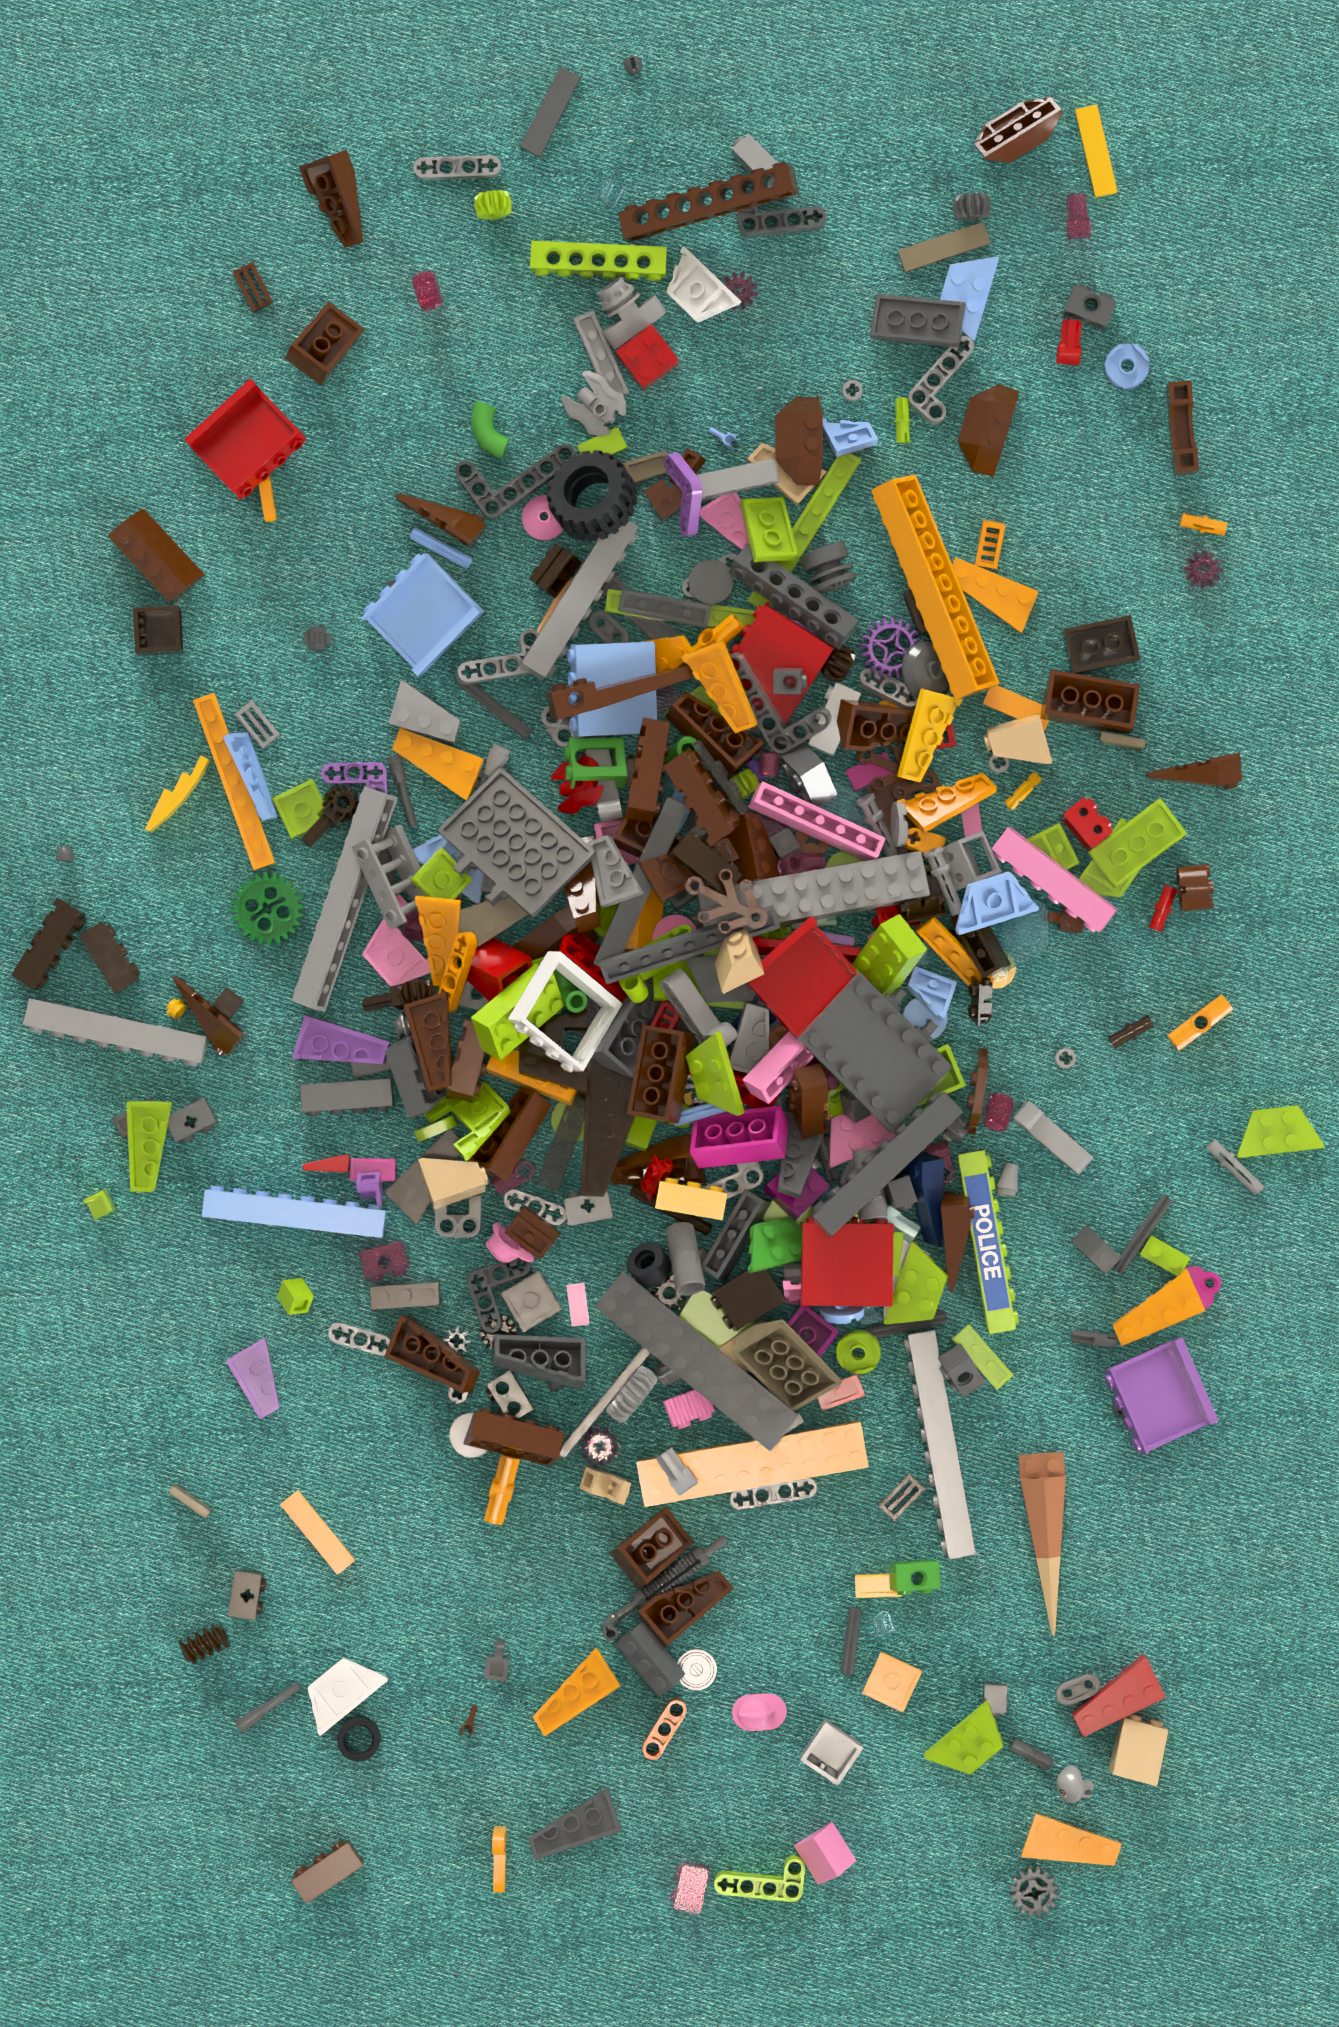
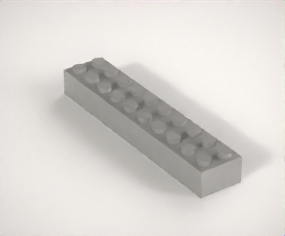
(834, 890)

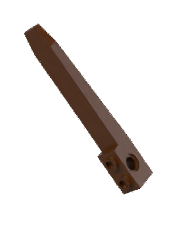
(593, 698)

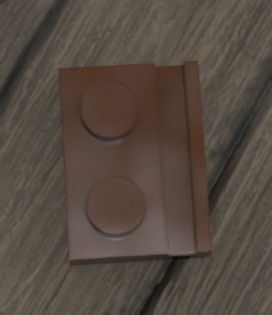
(532, 1232)

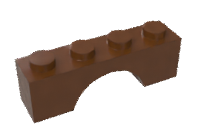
(1180, 418)

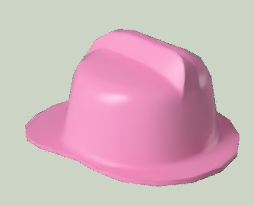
(505, 1248)
(759, 1712)

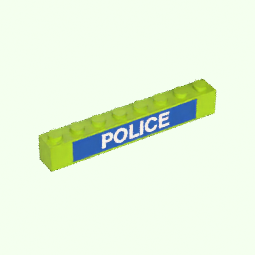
(986, 1242)

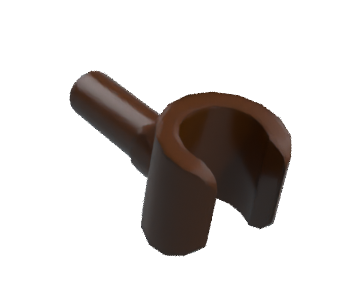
(469, 1723)

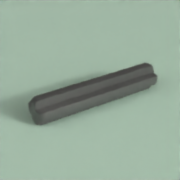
(851, 1640)

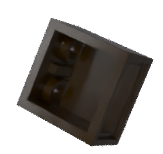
(158, 630)

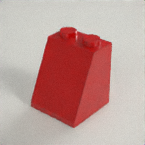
(496, 967)

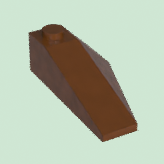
(335, 188)
(454, 522)
(871, 724)
(550, 934)
(956, 1222)

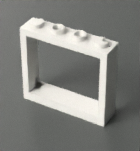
(598, 1027)

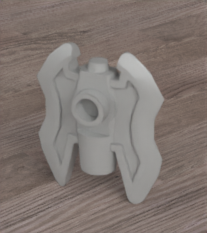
(597, 407)

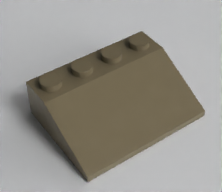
(784, 1363)

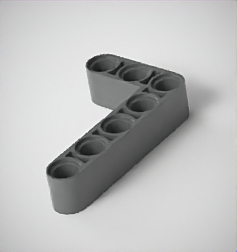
(515, 484)
(769, 710)

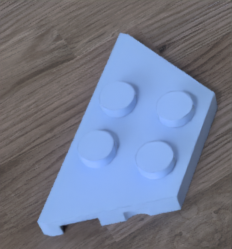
(970, 284)
(427, 849)
(993, 902)

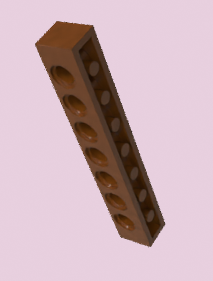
(784, 187)

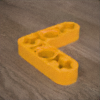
(499, 1853)

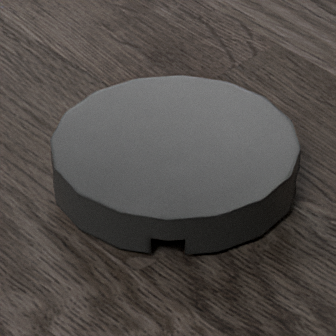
(710, 582)

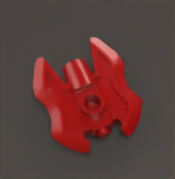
(584, 791)

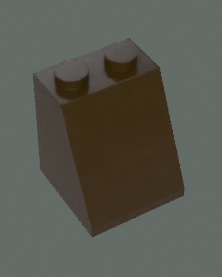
(746, 1298)

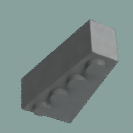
(545, 1358)

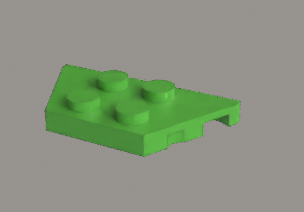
(775, 1244)

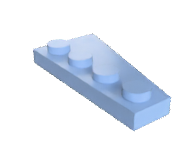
(251, 773)

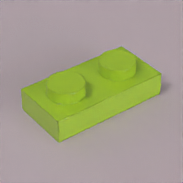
(1165, 1256)

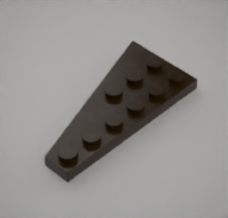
(604, 1127)

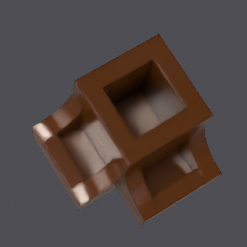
(664, 500)

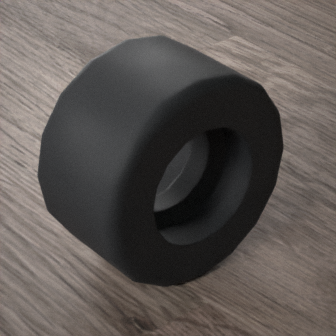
(644, 1255)

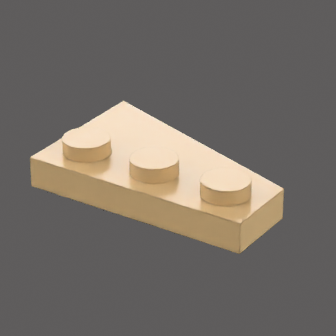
(786, 485)

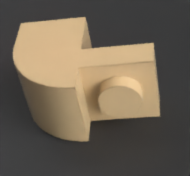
(605, 1485)

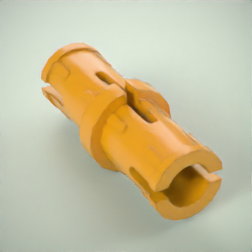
(1203, 524)

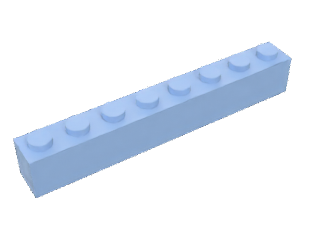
(294, 1213)

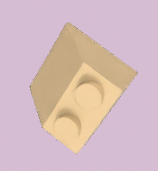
(738, 961)

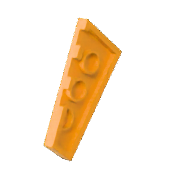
(1000, 595)
(718, 676)
(444, 763)
(440, 927)
(581, 1690)

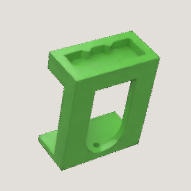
(576, 772)

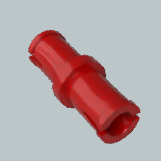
(1163, 908)

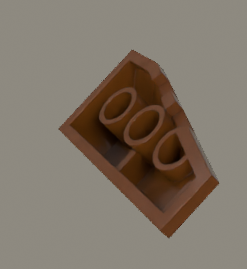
(1215, 772)
(634, 834)
(218, 1028)
(677, 1149)
(678, 1609)

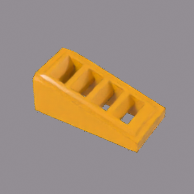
(983, 533)

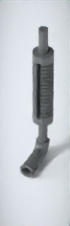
(662, 1584)

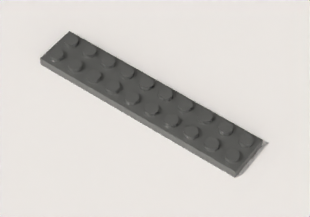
(696, 1361)

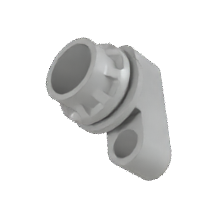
(632, 319)

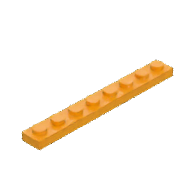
(235, 788)

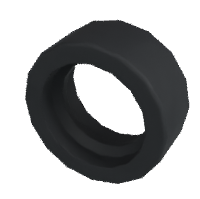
(356, 1721)

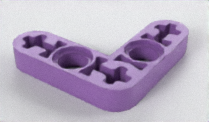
(691, 492)
(373, 783)

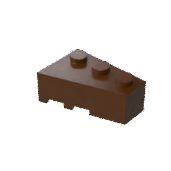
(754, 849)
(467, 1066)
(807, 1100)

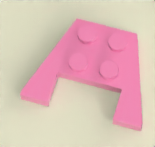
(394, 954)

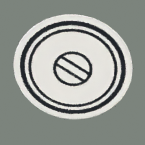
(699, 1669)

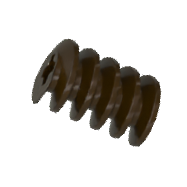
(205, 1643)

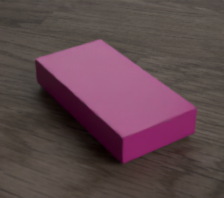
(862, 775)
(386, 1167)

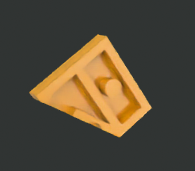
(669, 652)

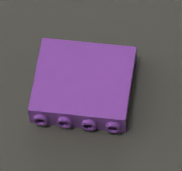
(1160, 1395)

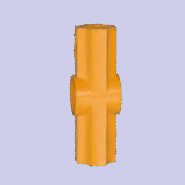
(724, 631)
(1188, 1031)
(501, 1490)

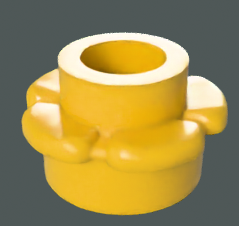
(176, 1008)

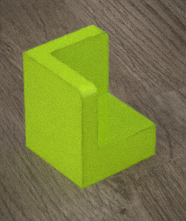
(100, 1204)
(295, 1296)

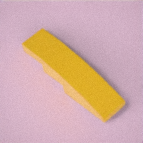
(171, 801)

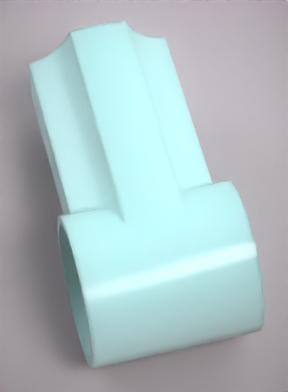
(901, 1224)

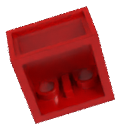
(647, 357)
(1083, 826)

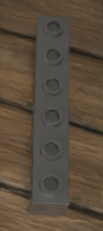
(795, 598)

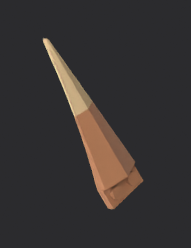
(1043, 1492)

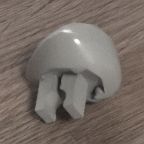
(1071, 1786)

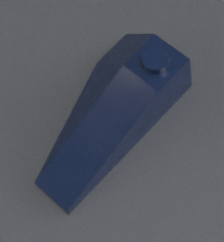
(927, 1181)

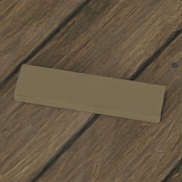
(944, 247)

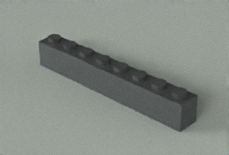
(885, 1164)

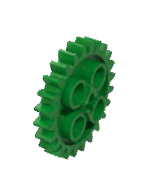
(257, 891)

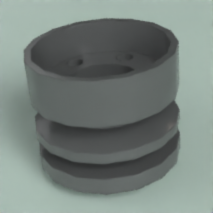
(828, 567)

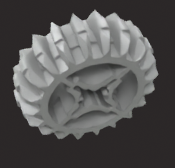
(632, 1394)

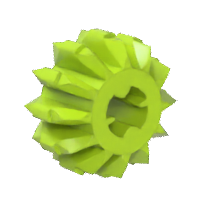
(492, 205)
(746, 782)

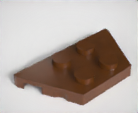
(978, 1081)

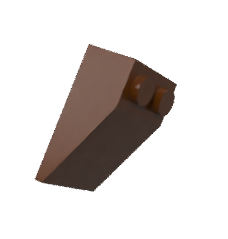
(324, 343)
(651, 1548)

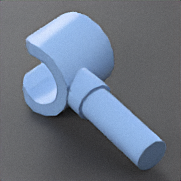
(727, 439)

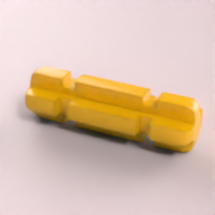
(1023, 791)

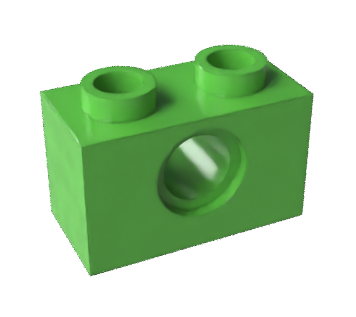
(901, 1573)

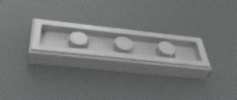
(599, 351)

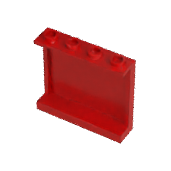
(245, 439)
(780, 643)
(802, 977)
(849, 1266)

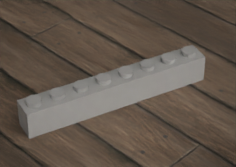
(576, 601)
(115, 1031)

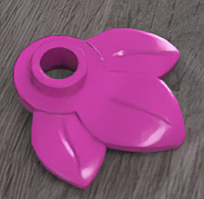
(1199, 1278)

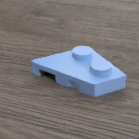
(849, 436)
(932, 991)

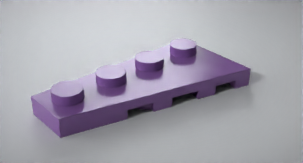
(336, 1043)

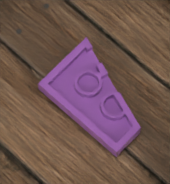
(255, 1376)

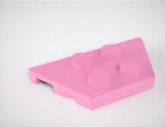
(851, 1136)

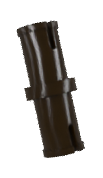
(1131, 1031)

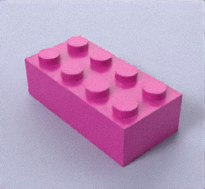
(734, 1139)

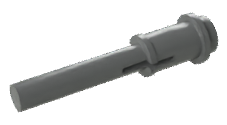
(399, 778)
(257, 1714)

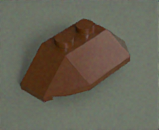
(1018, 130)
(987, 427)
(800, 440)

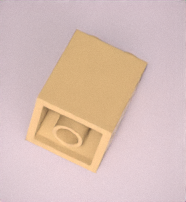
(1019, 740)
(451, 1180)
(1139, 1749)

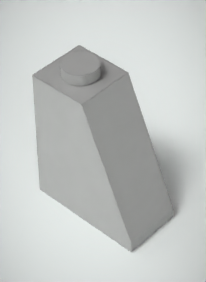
(753, 156)

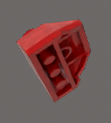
(582, 952)

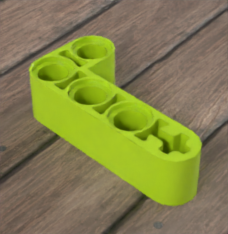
(635, 985)
(760, 1880)

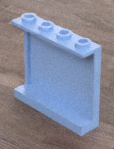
(422, 613)
(605, 666)

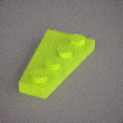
(146, 1136)

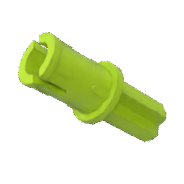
(902, 420)

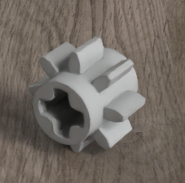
(461, 1336)

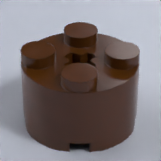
(1194, 887)

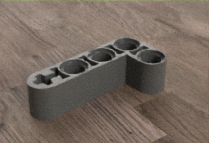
(780, 216)

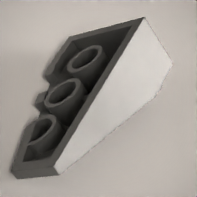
(622, 1039)

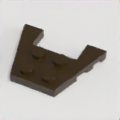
(537, 1065)

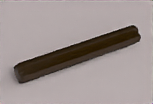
(699, 1224)

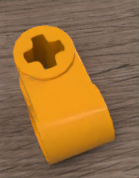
(924, 842)

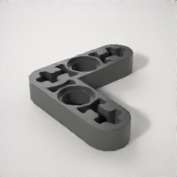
(490, 1283)

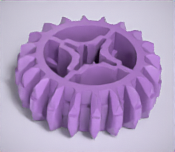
(881, 645)

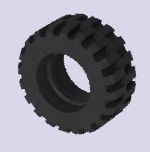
(574, 478)

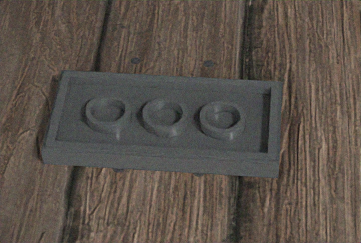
(918, 320)

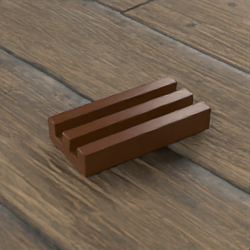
(244, 269)

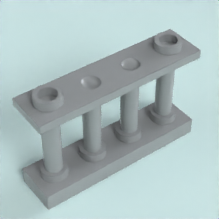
(406, 865)

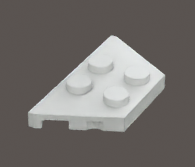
(699, 289)
(341, 1691)

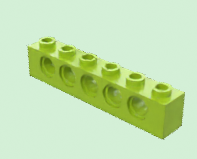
(588, 251)

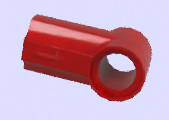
(1069, 348)

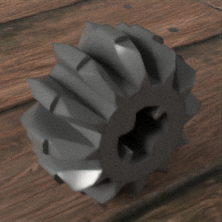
(972, 206)

